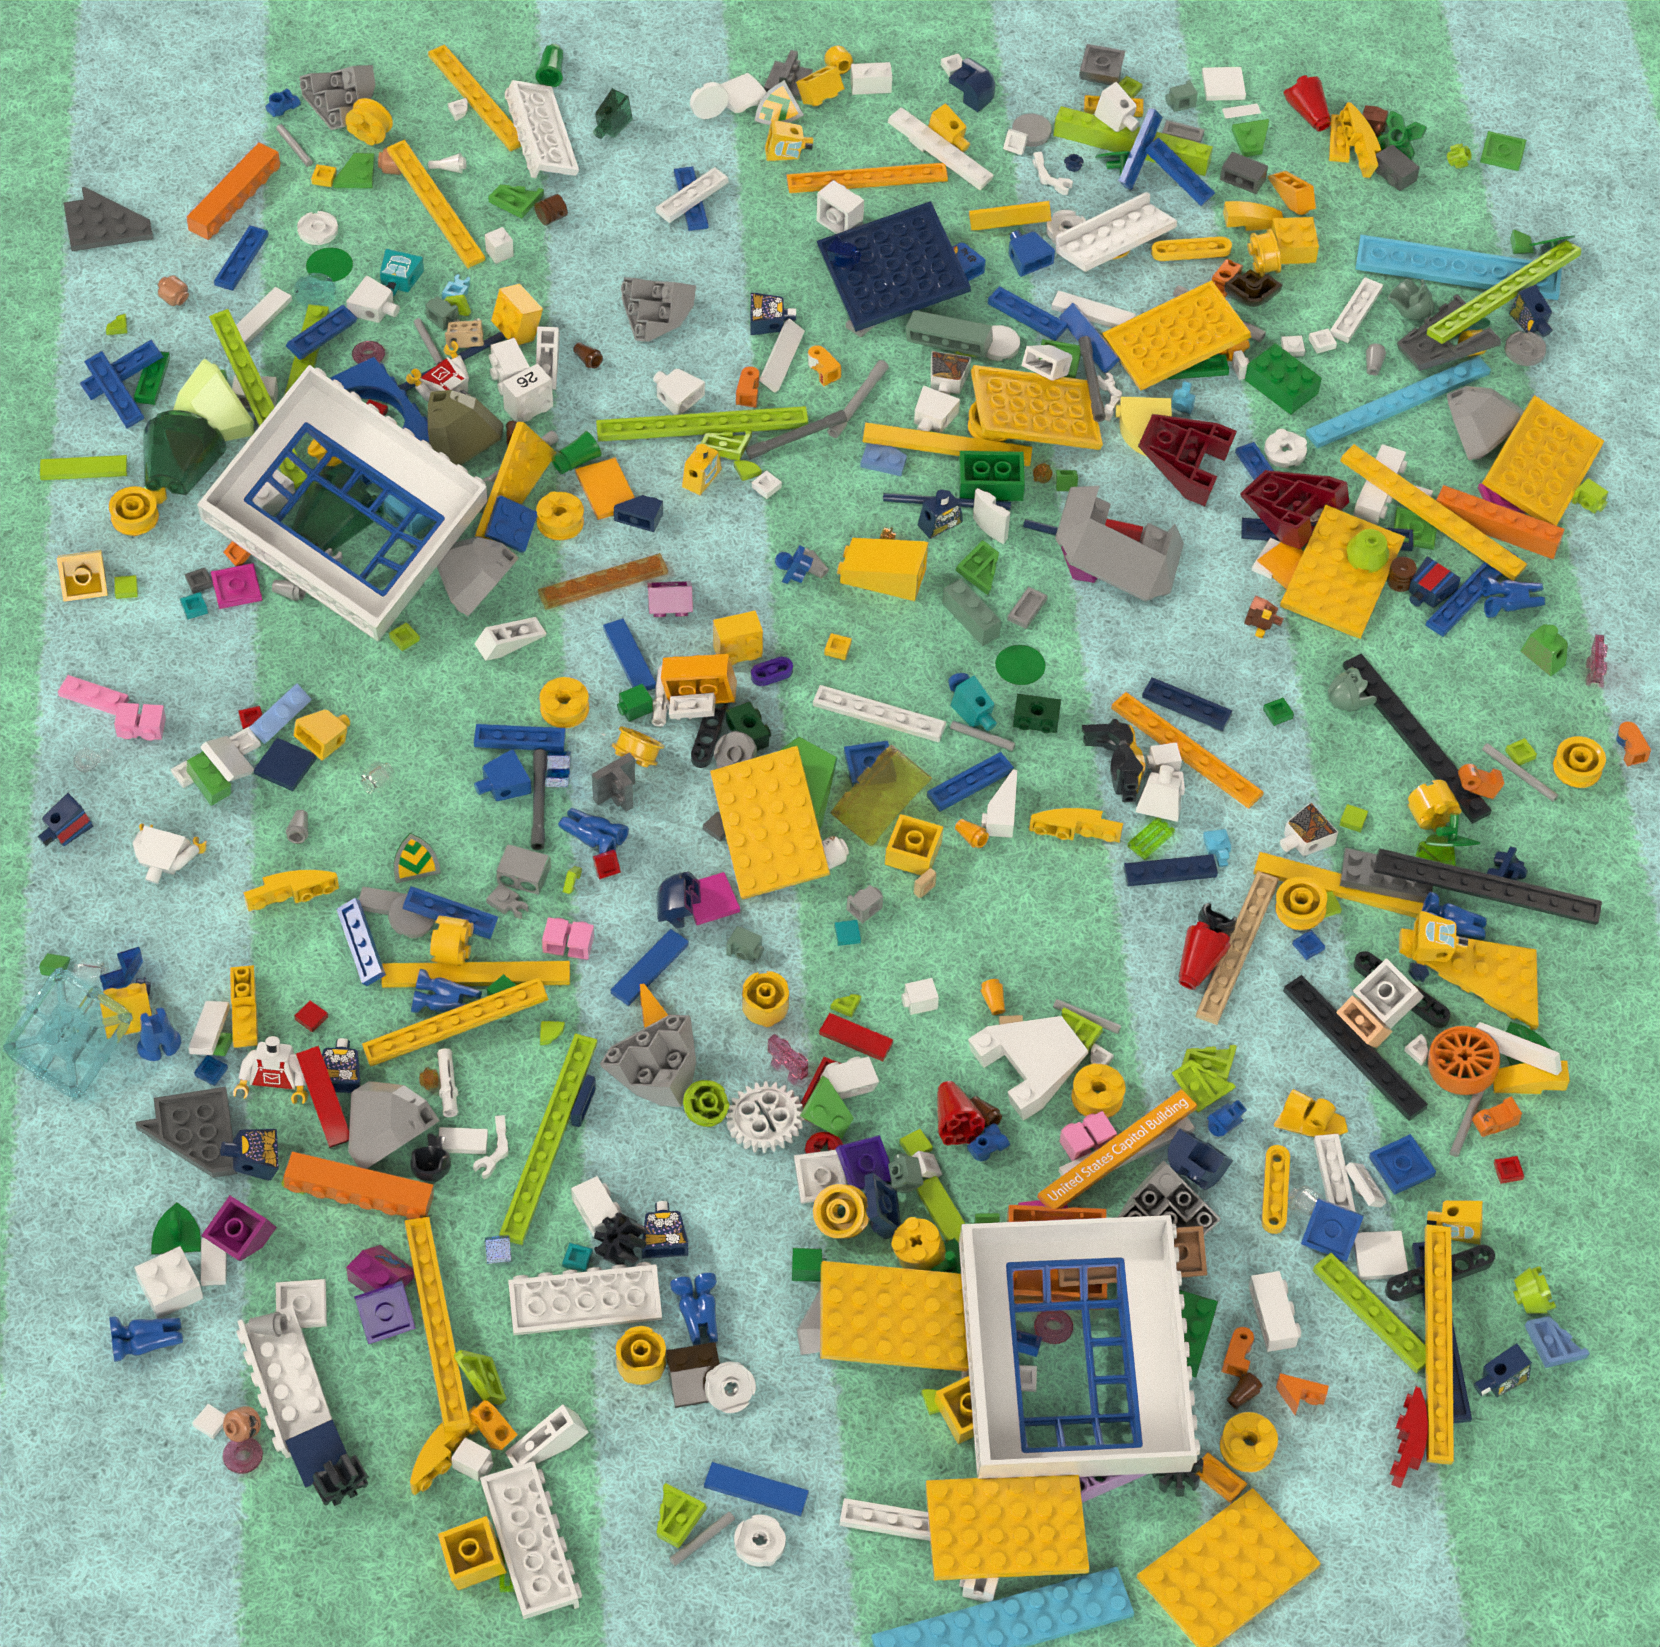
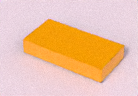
(1221, 1478)

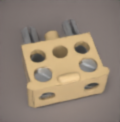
(465, 333)

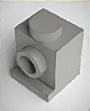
(865, 903)

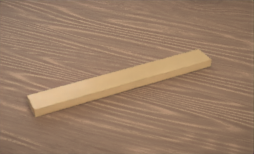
(1241, 941)

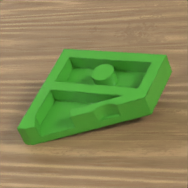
(1251, 136)
(357, 172)
(515, 199)
(979, 566)
(827, 1109)

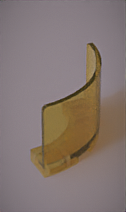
(880, 795)

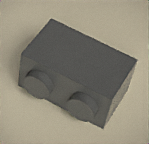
(1396, 168)
(1244, 172)

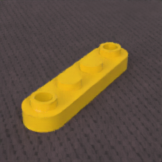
(1191, 248)
(1275, 1189)

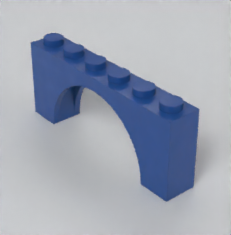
(372, 382)

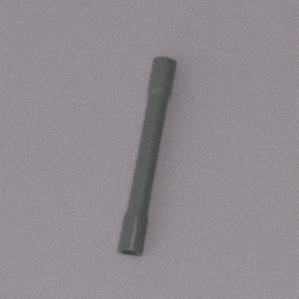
(1096, 403)
(827, 422)
(539, 769)

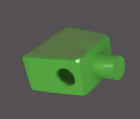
(1546, 649)

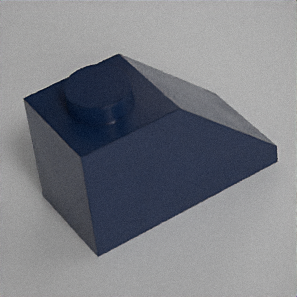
(640, 512)

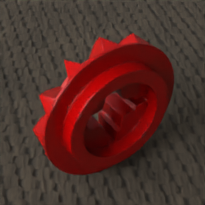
(819, 1140)

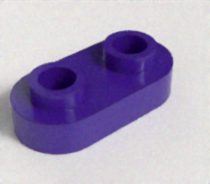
(771, 672)

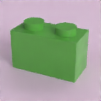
(208, 778)

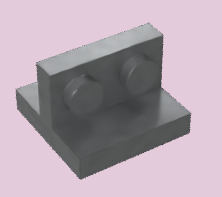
(1101, 64)
(788, 71)
(615, 782)

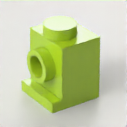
(1591, 496)

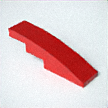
(323, 1096)

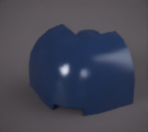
(975, 82)
(676, 898)
(1197, 1159)

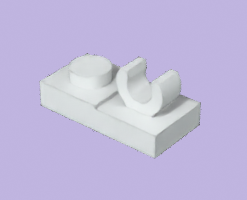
(692, 706)

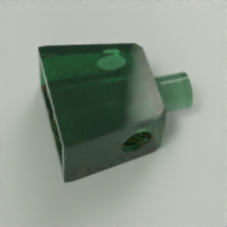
(613, 114)

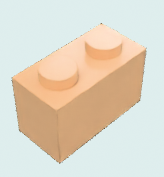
(1364, 1021)

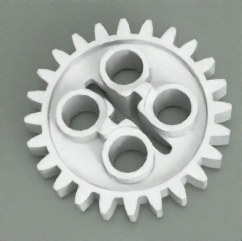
(745, 1126)

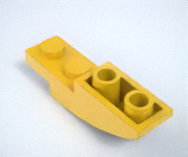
(1361, 135)
(1068, 821)
(298, 884)
(244, 1006)
(436, 1455)

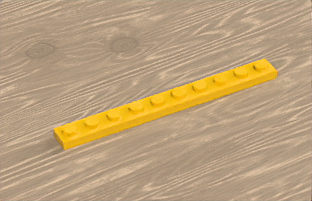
(1433, 512)
(437, 1324)
(1439, 1345)

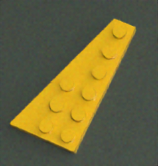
(520, 470)

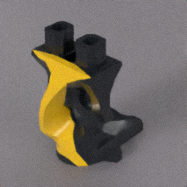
(1127, 760)

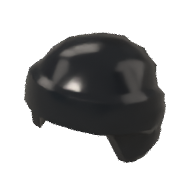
(1217, 921)
(431, 1162)

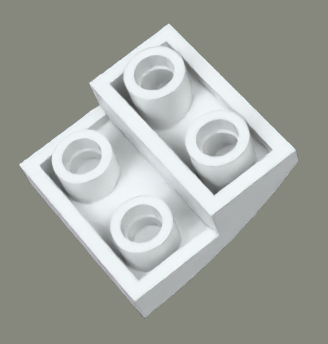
(743, 93)
(990, 517)

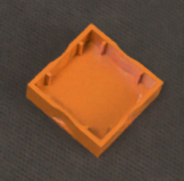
(1029, 1283)

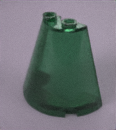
(179, 450)
(326, 517)

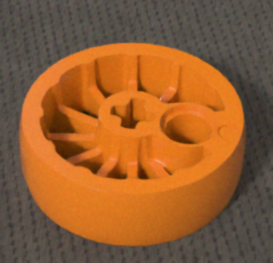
(1463, 1060)

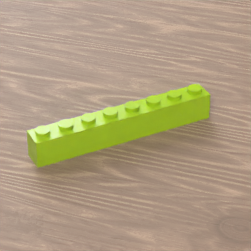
(1090, 130)

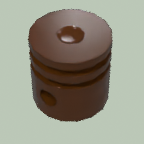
(551, 209)
(1401, 573)

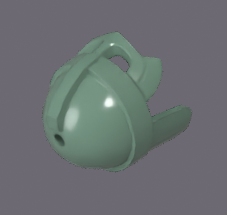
(1411, 300)
(1348, 693)

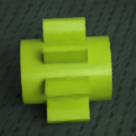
(1459, 155)

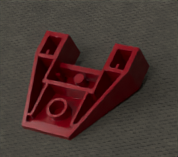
(1178, 449)
(1290, 499)

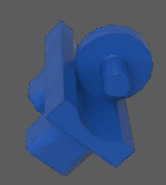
(795, 565)
(1226, 1118)

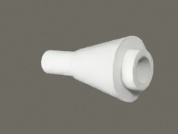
(453, 163)

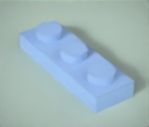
(280, 713)

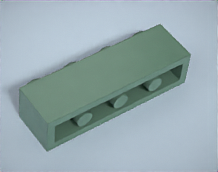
(949, 333)

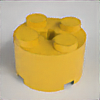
(1433, 805)
(450, 940)
(765, 998)
(918, 1244)
(640, 1355)

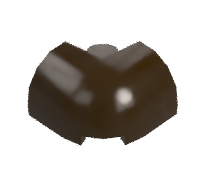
(1252, 289)

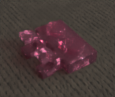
(1596, 661)
(785, 1055)

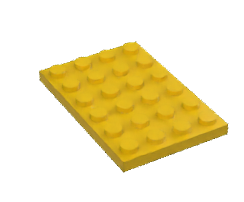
(1176, 335)
(1035, 408)
(1543, 462)
(1326, 583)
(770, 822)
(892, 1316)
(1006, 1527)
(1228, 1570)

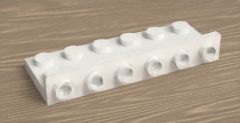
(540, 129)
(1113, 233)
(585, 1298)
(286, 1380)
(530, 1540)

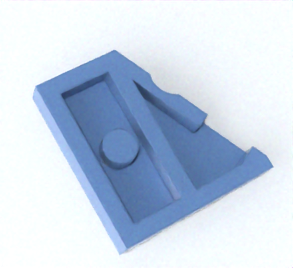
(883, 459)
(1553, 1343)

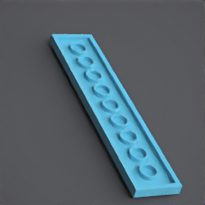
(1444, 264)
(1023, 1617)

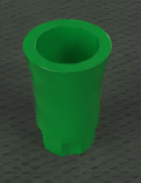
(550, 68)
(576, 453)

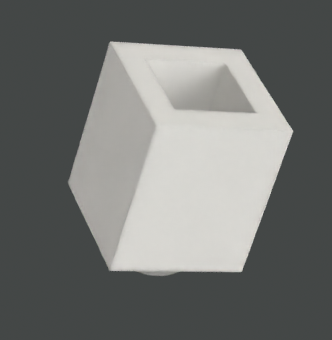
(499, 245)
(1164, 755)
(920, 996)
(472, 1460)

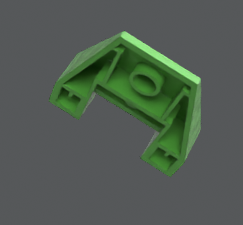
(819, 772)

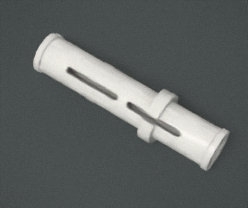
(660, 703)
(448, 1090)

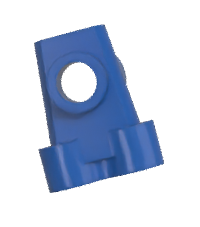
(282, 102)
(987, 1143)

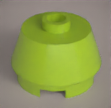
(1368, 550)
(705, 1103)
(1533, 1291)

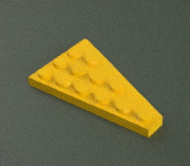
(1494, 971)

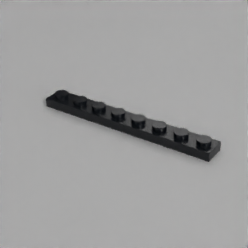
(1355, 1048)

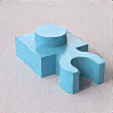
(458, 287)

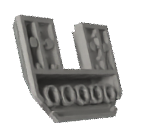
(1135, 567)

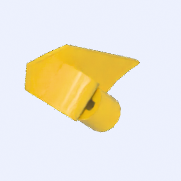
(1310, 1117)

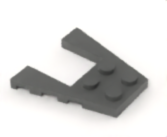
(1426, 352)

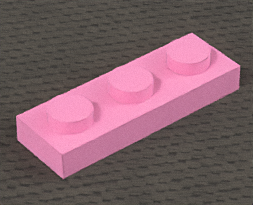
(92, 694)

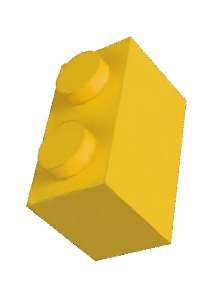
(820, 85)

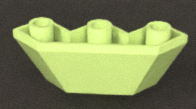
(212, 398)

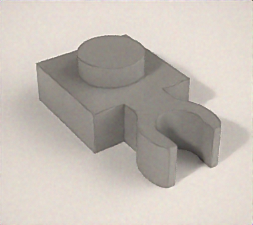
(505, 899)

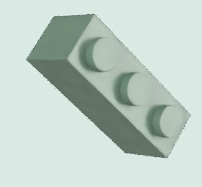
(971, 612)

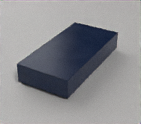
(583, 1101)

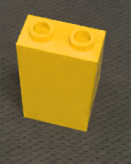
(885, 566)

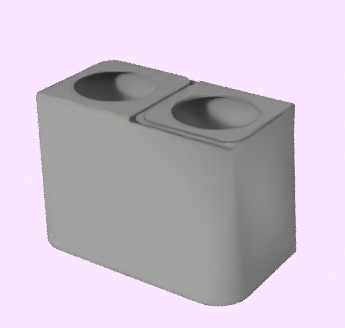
(525, 865)

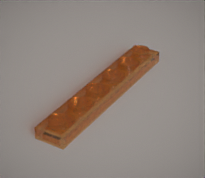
(602, 581)

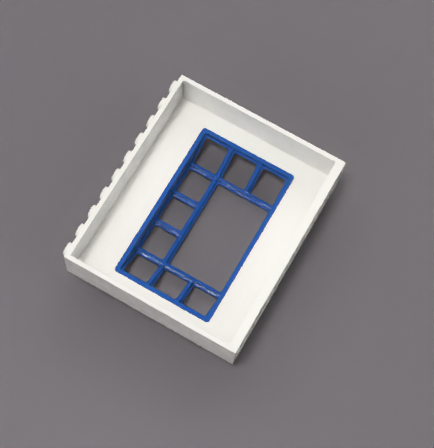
(375, 450)
(1150, 1343)

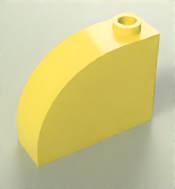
(1135, 414)

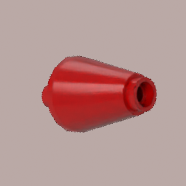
(1309, 101)
(1201, 954)
(957, 1116)

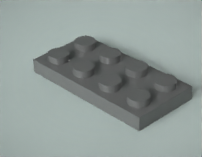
(1359, 874)

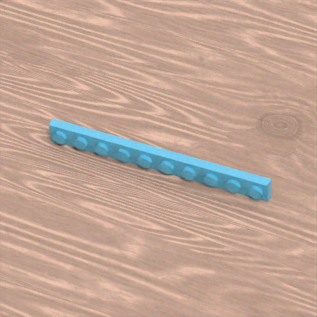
(1397, 402)

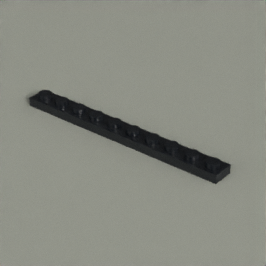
(1418, 739)
(1487, 886)

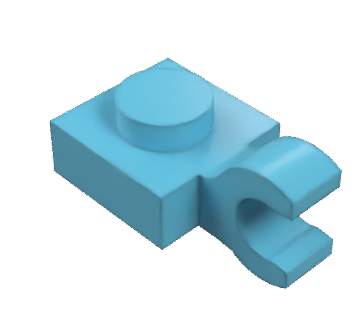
(1182, 399)
(1218, 844)

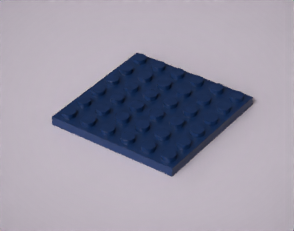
(901, 267)

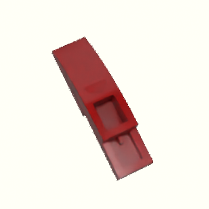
(1413, 1434)

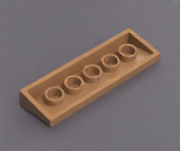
(1191, 1261)

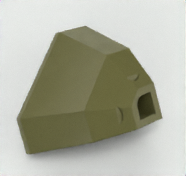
(460, 425)

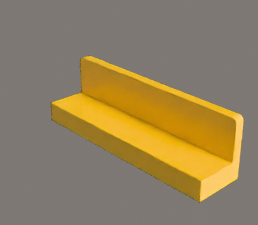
(1010, 215)

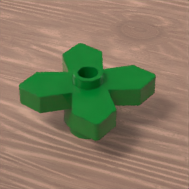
(1409, 133)

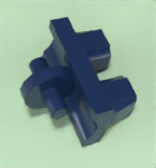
(1509, 865)

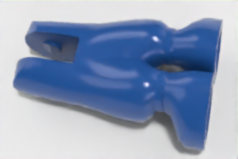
(1515, 595)
(594, 830)
(1467, 923)
(446, 995)
(157, 1031)
(699, 1311)
(144, 1336)

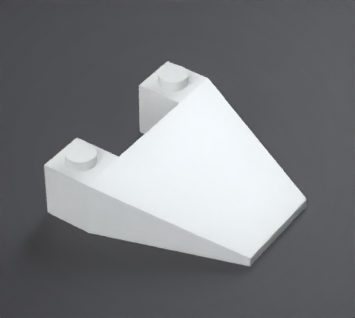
(1041, 1053)

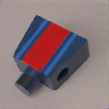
(1432, 584)
(64, 822)

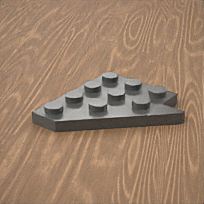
(103, 222)
(194, 1128)

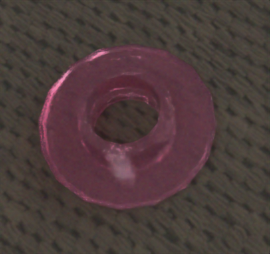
(359, 355)
(1053, 1336)
(245, 1466)

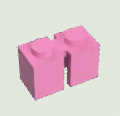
(147, 724)
(556, 935)
(1080, 1137)

